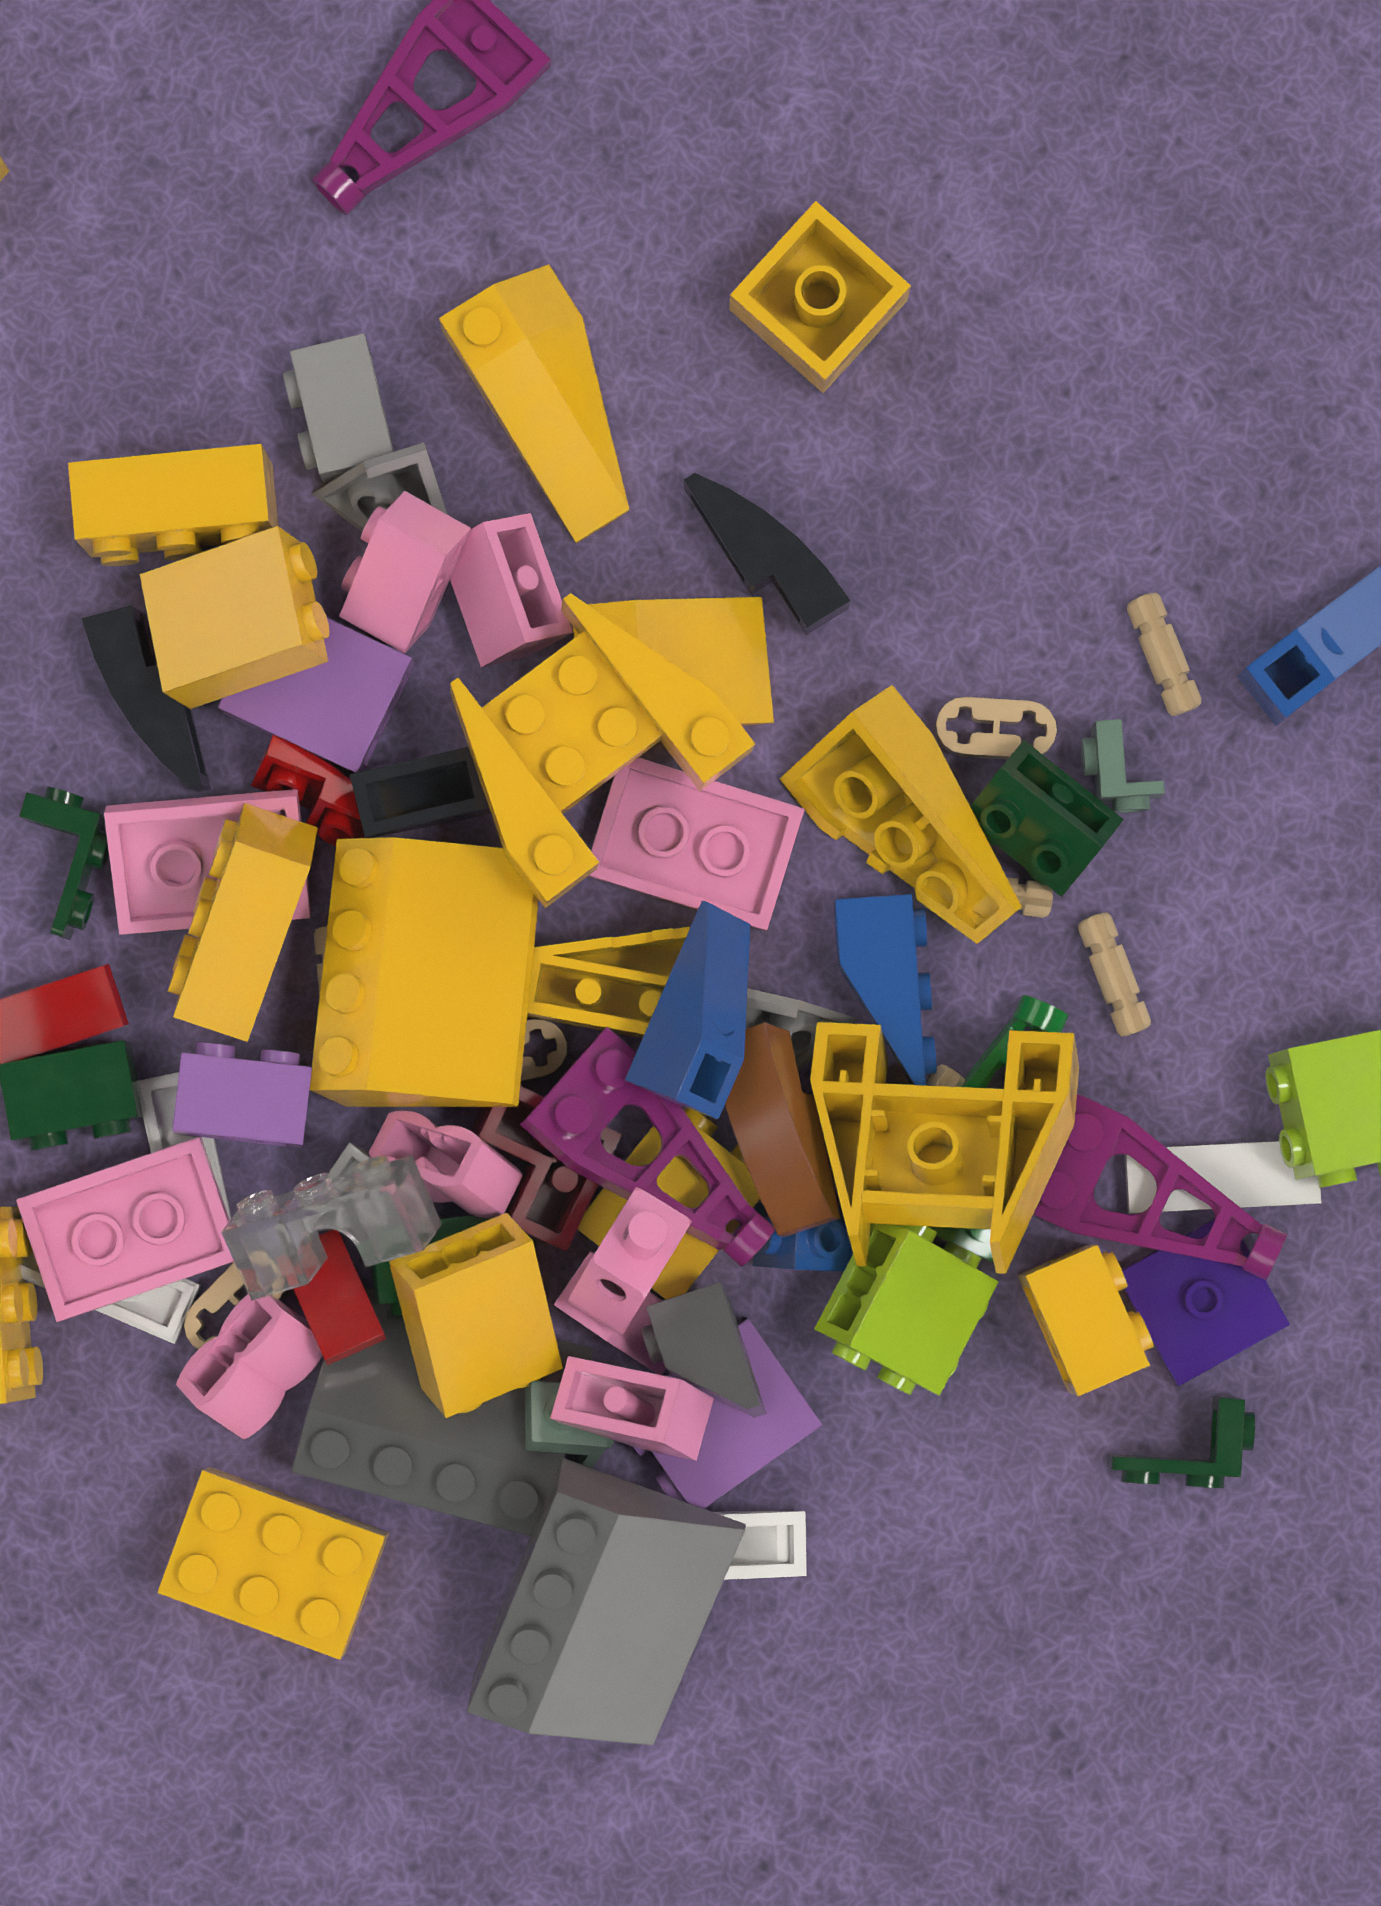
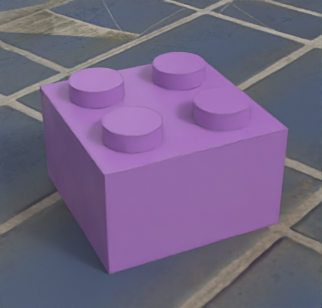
(242, 1097)

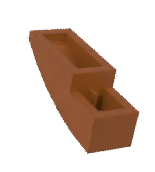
(781, 1134)

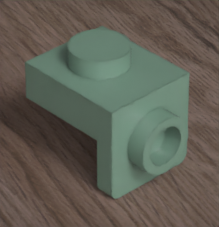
(1104, 758)
(551, 1436)

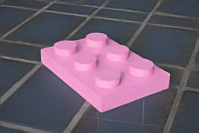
(694, 844)
(167, 850)
(127, 1229)

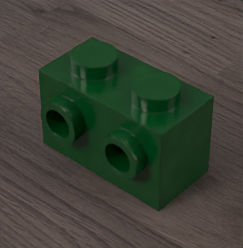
(1043, 818)

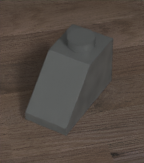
(704, 1346)

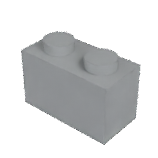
(340, 404)

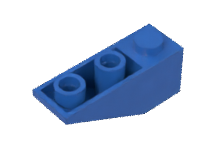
(1317, 651)
(880, 965)
(700, 1019)

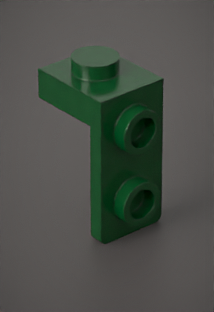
(63, 813)
(1230, 1434)

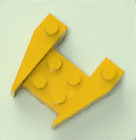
(576, 728)
(942, 1149)

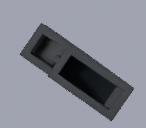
(768, 553)
(128, 668)
(419, 793)

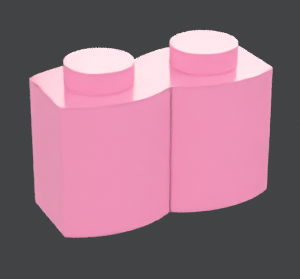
(451, 1163)
(250, 1364)

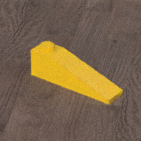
(540, 380)
(898, 801)

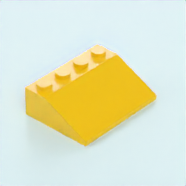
(424, 976)

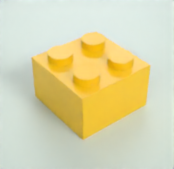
(819, 297)
(1086, 1319)

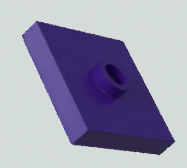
(1200, 1308)

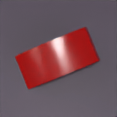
(319, 788)
(59, 1014)
(339, 1305)

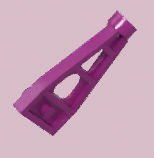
(483, 44)
(588, 1099)
(1104, 1133)

